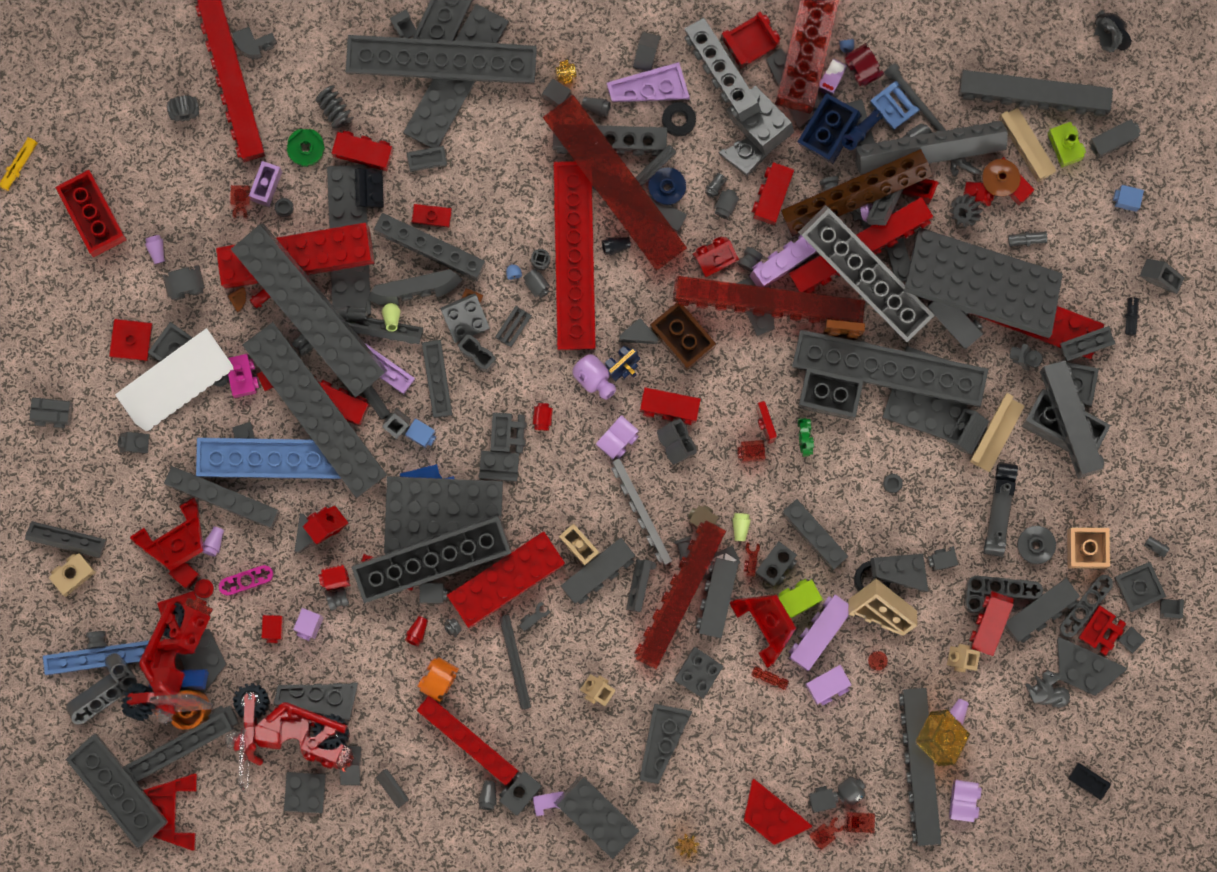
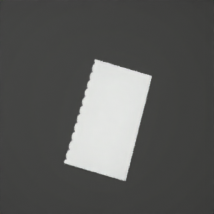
(174, 381)

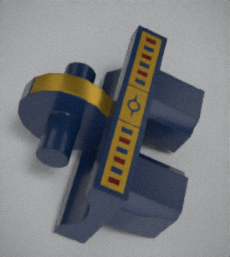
(625, 365)

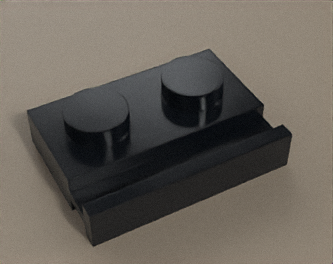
(369, 188)

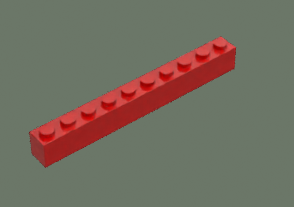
(230, 79)

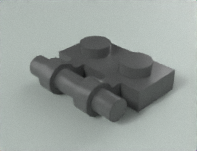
(501, 432)

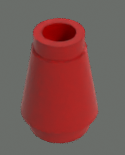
(417, 631)

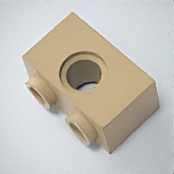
(579, 545)
(83, 572)

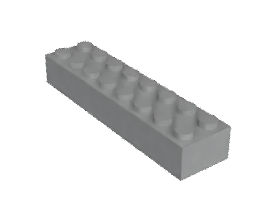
(866, 273)

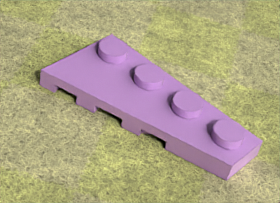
(652, 85)

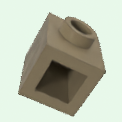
(702, 514)

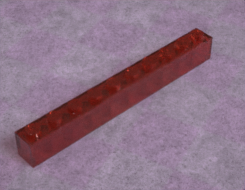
(766, 301)

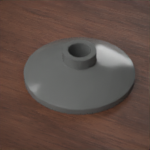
(1046, 542)

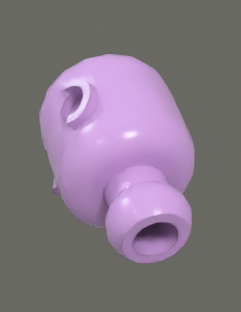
(593, 376)

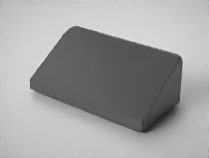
(392, 788)

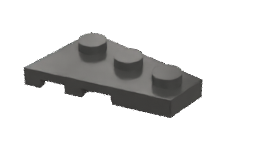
(743, 156)

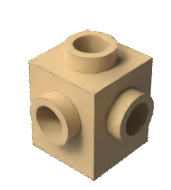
(964, 658)
(597, 690)

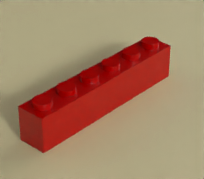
(467, 740)

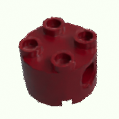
(864, 65)

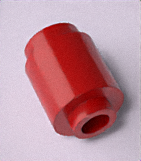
(542, 417)

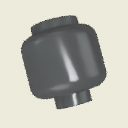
(851, 791)

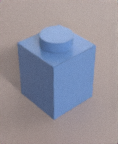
(1128, 198)
(421, 433)

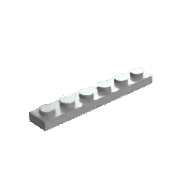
(637, 505)

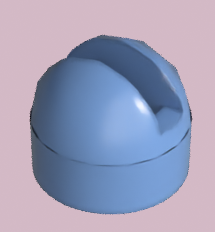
(847, 45)
(513, 270)

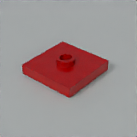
(130, 340)
(765, 422)

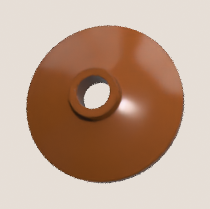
(998, 186)

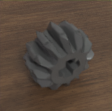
(183, 108)
(958, 209)

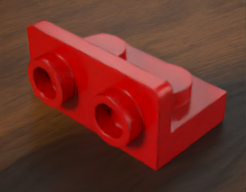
(715, 256)

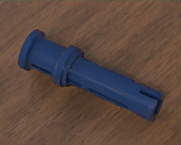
(858, 133)

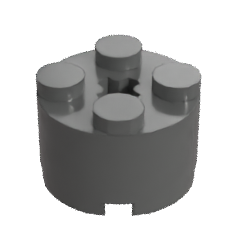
(183, 282)

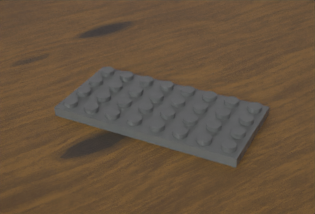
(983, 282)

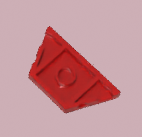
(772, 816)

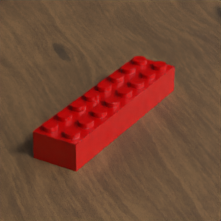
(313, 251)

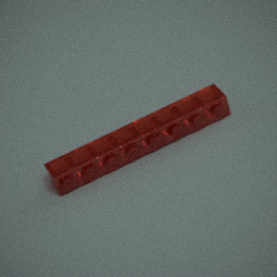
(682, 591)

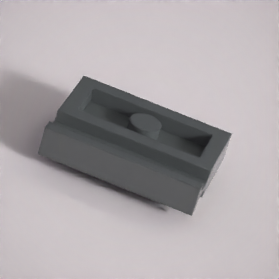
(499, 466)

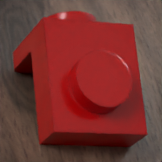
(977, 189)

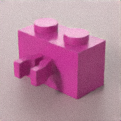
(242, 378)

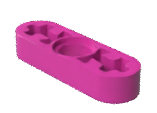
(234, 590)

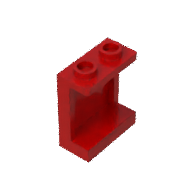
(751, 40)

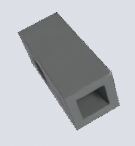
(1115, 138)

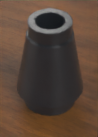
(614, 245)

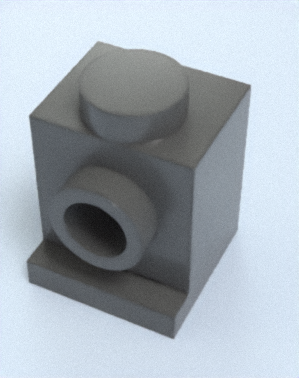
(943, 559)

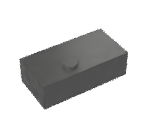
(1043, 422)

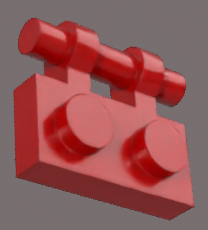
(1097, 627)

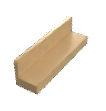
(1027, 144)
(997, 433)

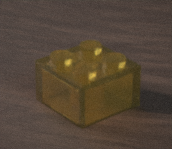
(942, 738)

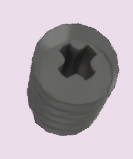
(333, 108)

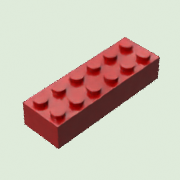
(506, 579)

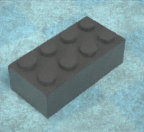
(596, 816)

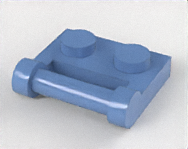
(890, 109)

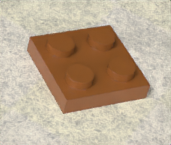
(850, 329)

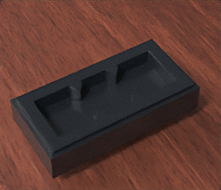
(1089, 781)

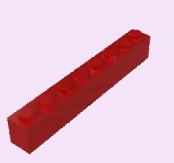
(875, 238)

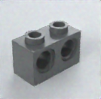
(773, 562)

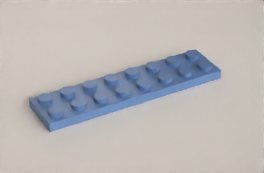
(262, 459)

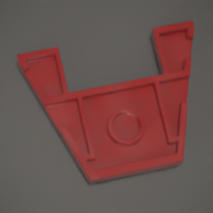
(179, 543)
(772, 621)
(165, 800)

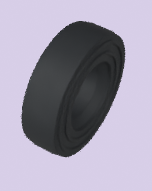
(682, 108)

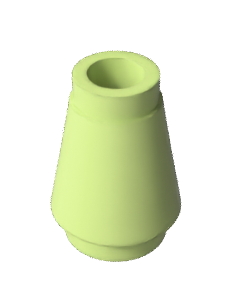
(391, 316)
(741, 526)

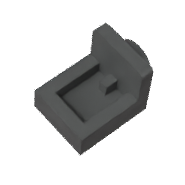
(133, 442)

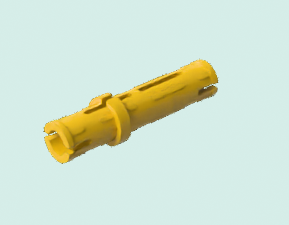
(17, 164)

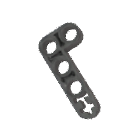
(1004, 585)
(103, 692)

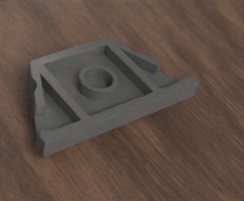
(206, 657)
(1085, 669)

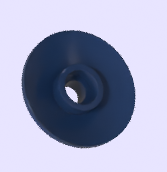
(667, 176)

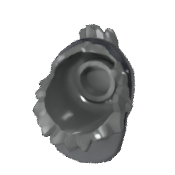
(1117, 38)

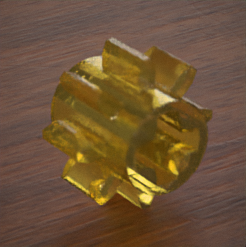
(565, 72)
(683, 850)

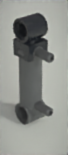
(1000, 510)

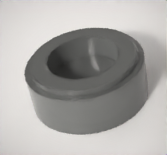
(892, 483)

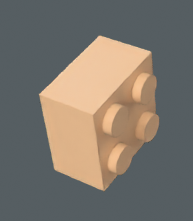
(1088, 548)

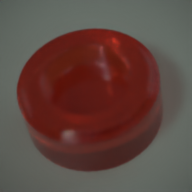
(877, 660)

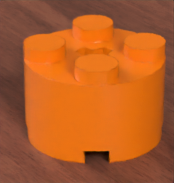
(439, 679)
(187, 720)

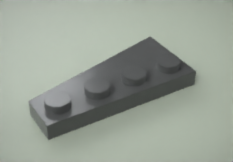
(664, 733)

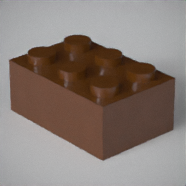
(682, 336)

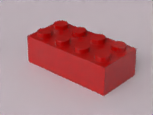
(91, 213)

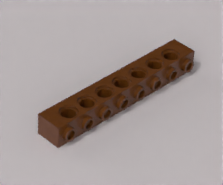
(860, 190)

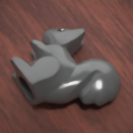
(1045, 694)

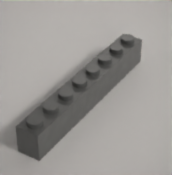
(1035, 92)
(935, 146)
(921, 769)

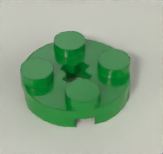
(316, 147)
(805, 441)

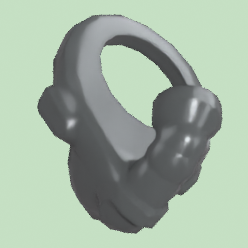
(961, 162)

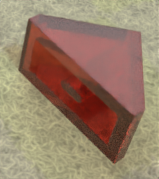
(859, 822)

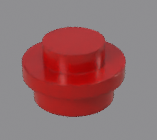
(204, 588)

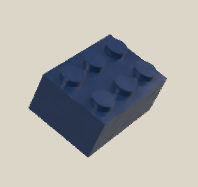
(827, 128)

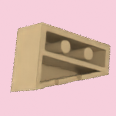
(884, 607)

